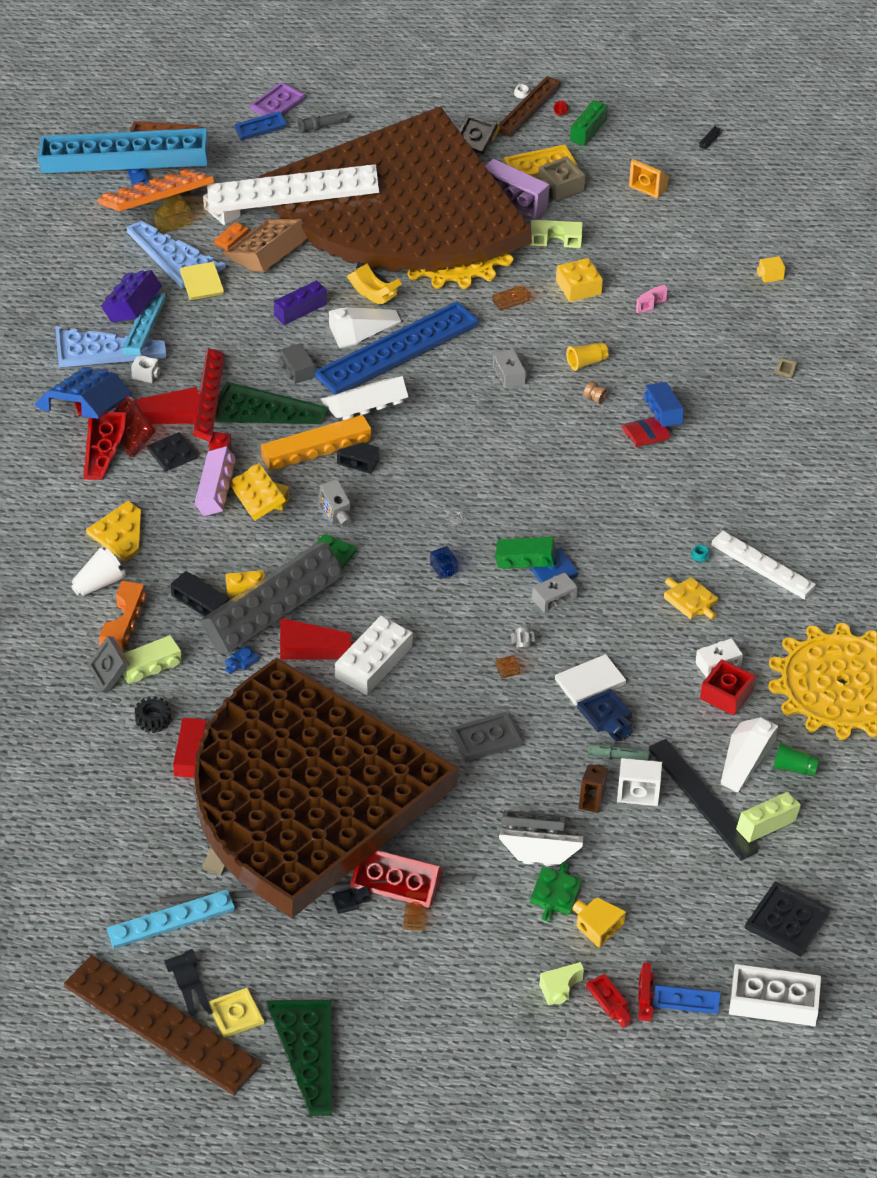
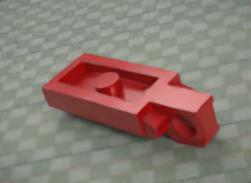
(645, 995)
(609, 999)

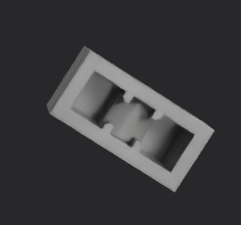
(509, 368)
(554, 592)

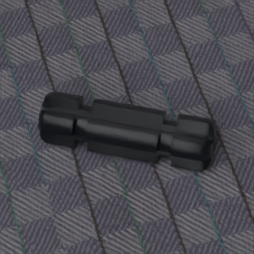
(709, 137)

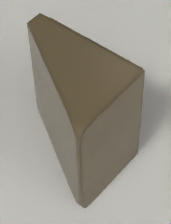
(786, 368)
(213, 863)

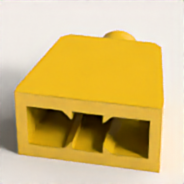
(599, 919)

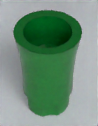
(795, 760)

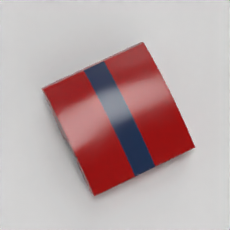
(646, 431)

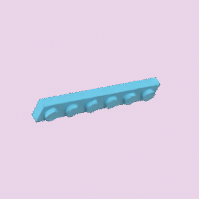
(143, 326)
(170, 919)

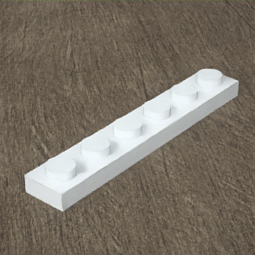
(763, 564)

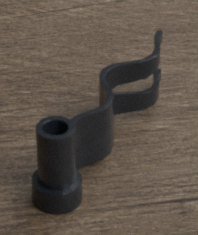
(188, 980)

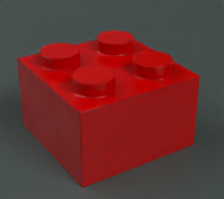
(727, 687)

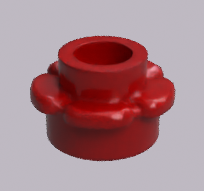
(560, 108)

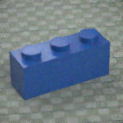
(663, 404)

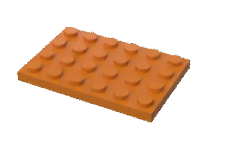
(155, 189)

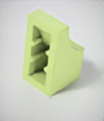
(557, 982)

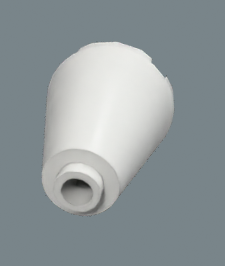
(98, 573)

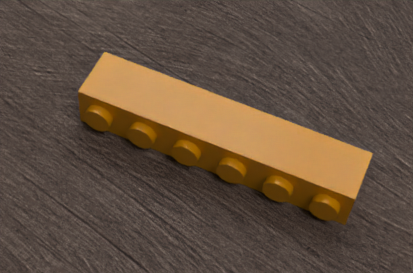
(315, 442)

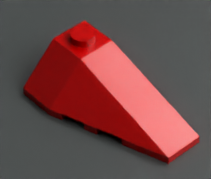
(102, 441)

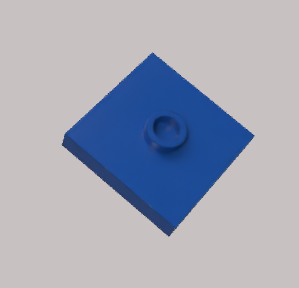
(562, 565)

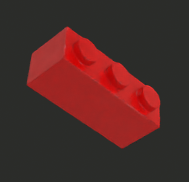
(187, 746)

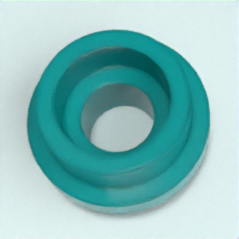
(700, 553)

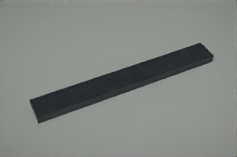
(702, 799)

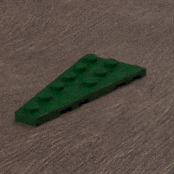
(253, 405)
(307, 1042)

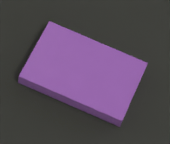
(280, 98)

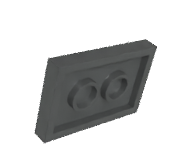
(486, 736)
(533, 821)

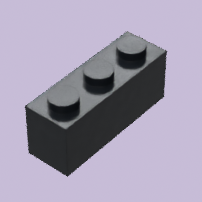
(197, 594)

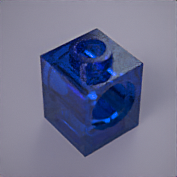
(444, 562)

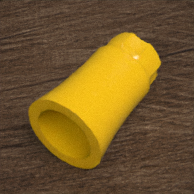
(585, 355)

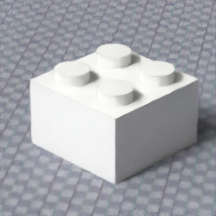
(639, 782)

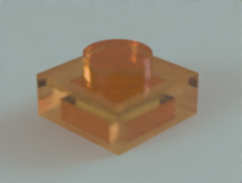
(507, 666)

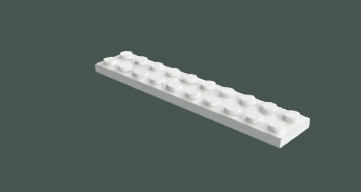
(292, 188)

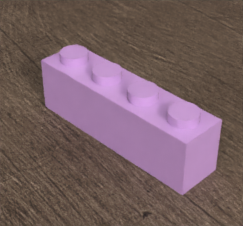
(215, 481)

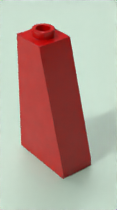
(170, 407)
(311, 641)

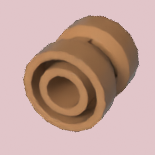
(595, 392)

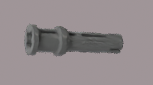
(316, 122)

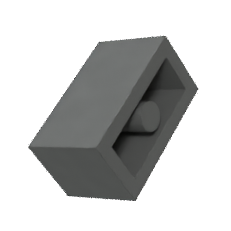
(297, 363)

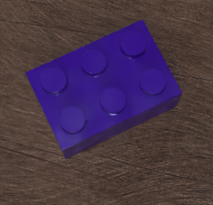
(131, 295)

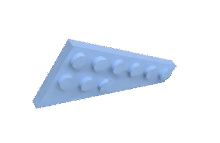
(98, 348)

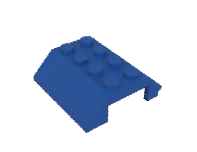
(95, 389)

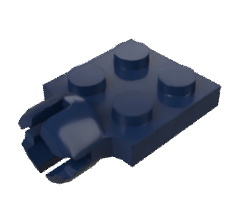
(607, 714)

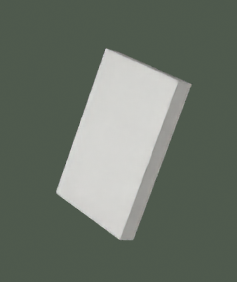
(590, 679)

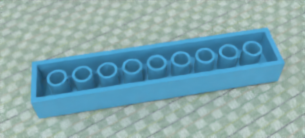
(123, 150)

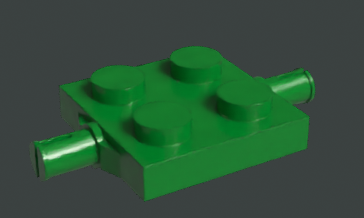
(555, 891)

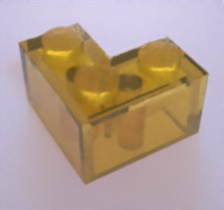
(172, 215)

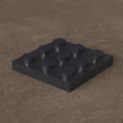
(787, 918)

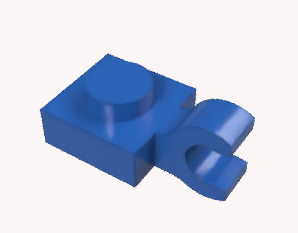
(242, 658)

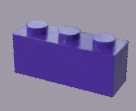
(300, 302)

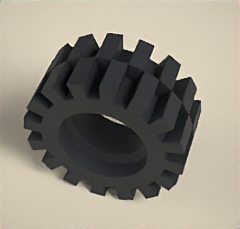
(152, 723)

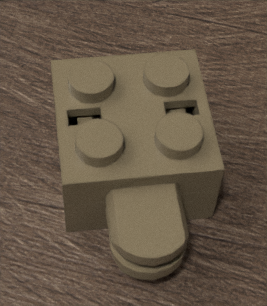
(563, 178)

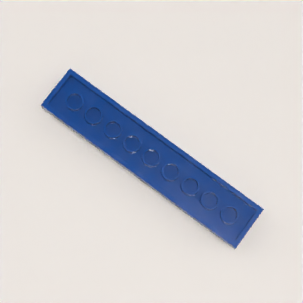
(396, 348)

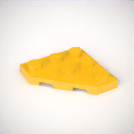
(119, 531)

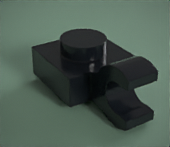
(347, 900)

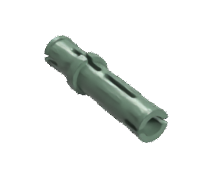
(617, 752)

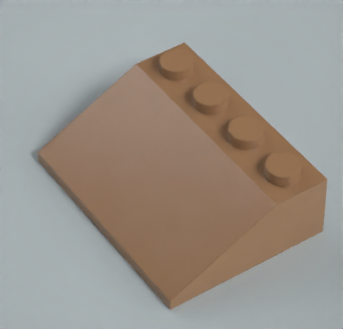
(267, 244)

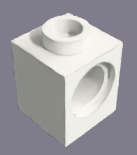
(145, 369)

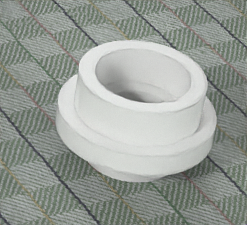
(521, 91)

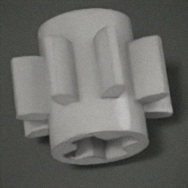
(523, 637)

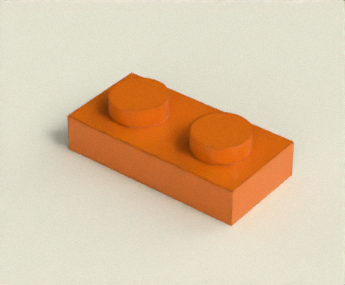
(231, 235)

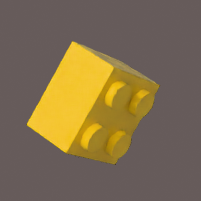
(579, 279)

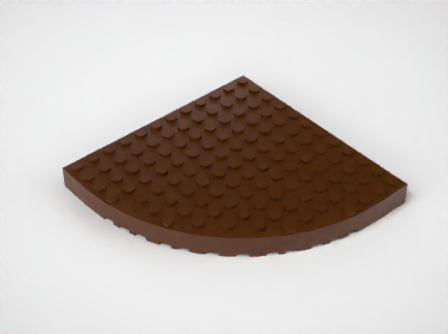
(431, 206)
(306, 785)

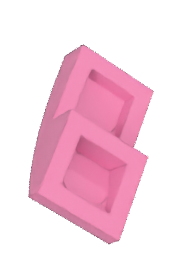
(651, 297)

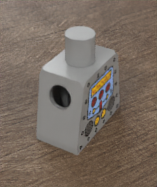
(334, 503)

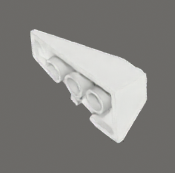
(356, 324)
(746, 750)

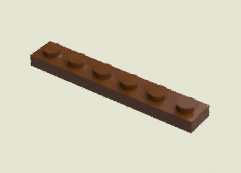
(528, 106)

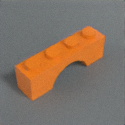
(129, 598)

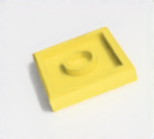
(201, 281)
(235, 1012)

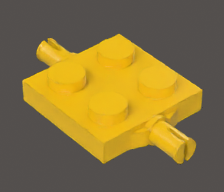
(691, 598)

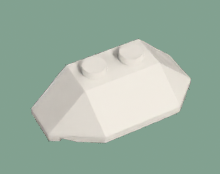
(539, 846)

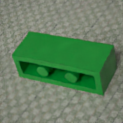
(588, 123)
(525, 552)

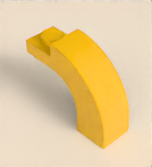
(371, 287)

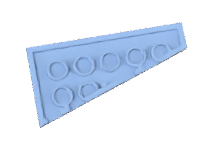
(168, 253)

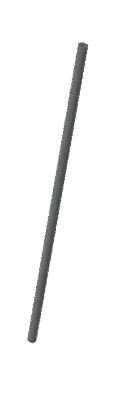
(336, 887)

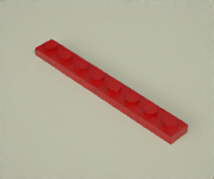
(208, 394)

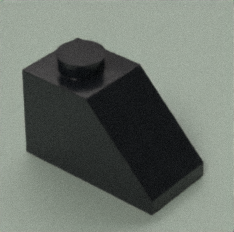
(359, 457)

